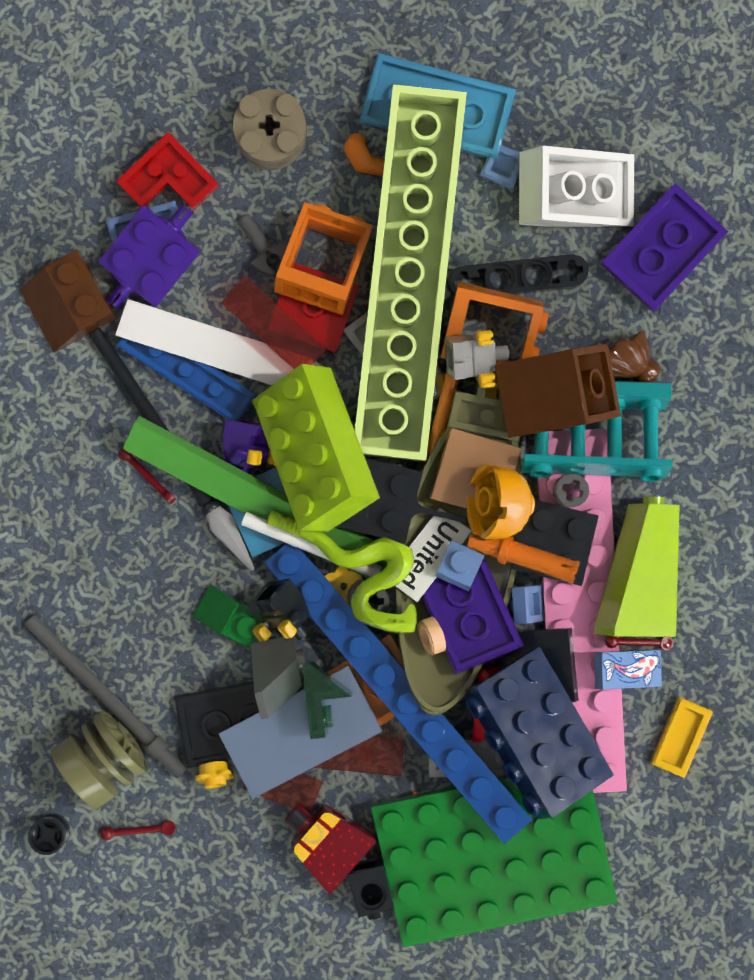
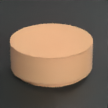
(431, 636)

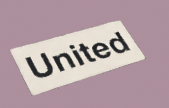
(429, 551)

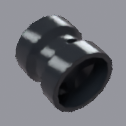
(42, 836)

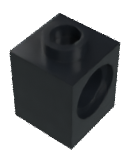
(368, 873)

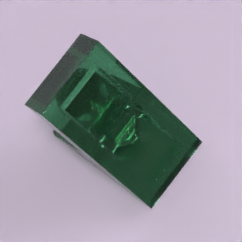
(318, 688)

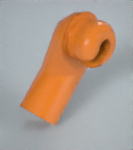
(360, 156)

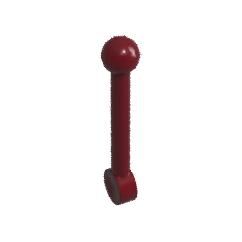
(126, 456)
(663, 643)
(167, 828)

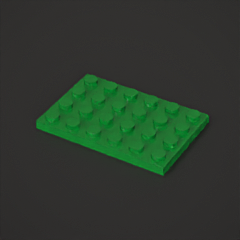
(461, 879)

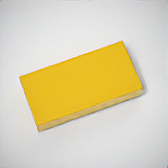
(681, 737)

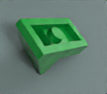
(227, 616)

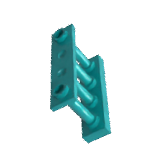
(646, 397)

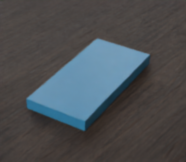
(485, 107)

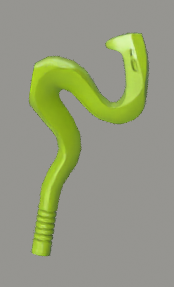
(399, 564)

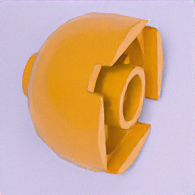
(500, 503)

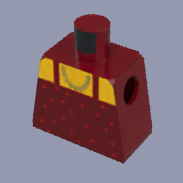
(328, 843)

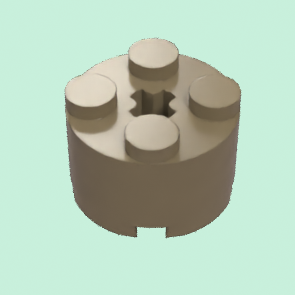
(255, 115)

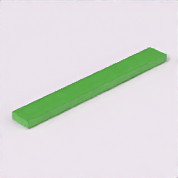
(221, 478)

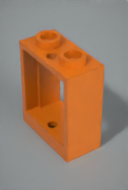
(313, 288)
(467, 292)

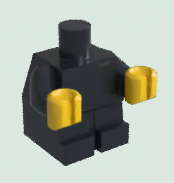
(281, 609)

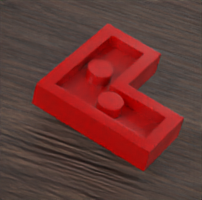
(168, 165)

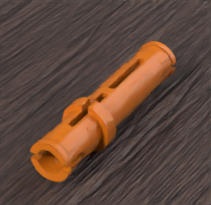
(526, 556)

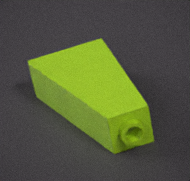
(643, 574)

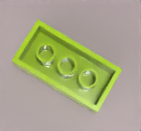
(315, 448)

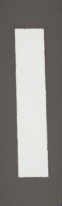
(202, 343)

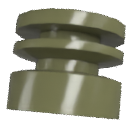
(92, 765)

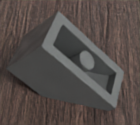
(275, 672)

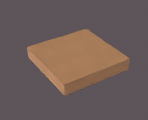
(461, 459)

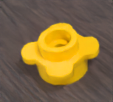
(214, 774)

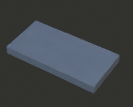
(281, 746)

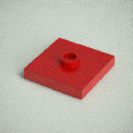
(320, 323)

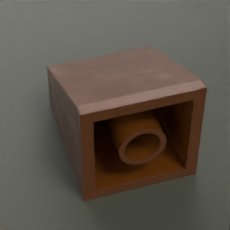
(557, 390)

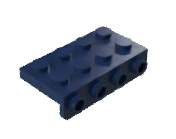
(538, 735)

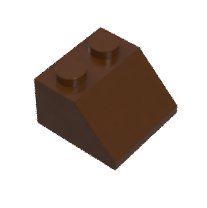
(67, 301)

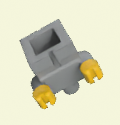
(474, 357)

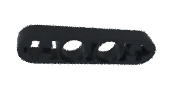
(517, 273)

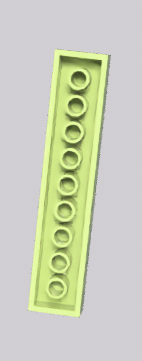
(409, 272)

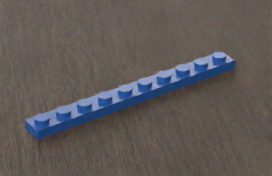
(390, 683)

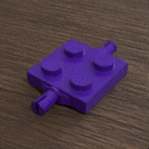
(150, 255)

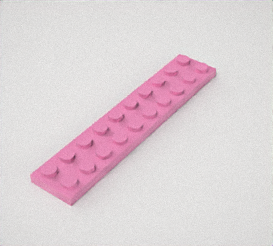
(578, 607)

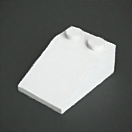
(576, 188)

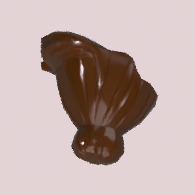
(632, 359)

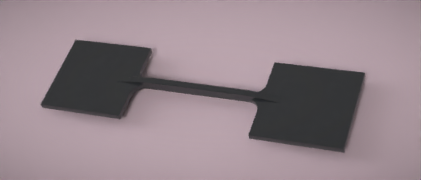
(549, 527)

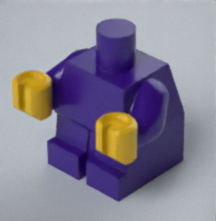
(245, 445)

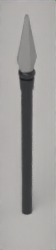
(220, 521)

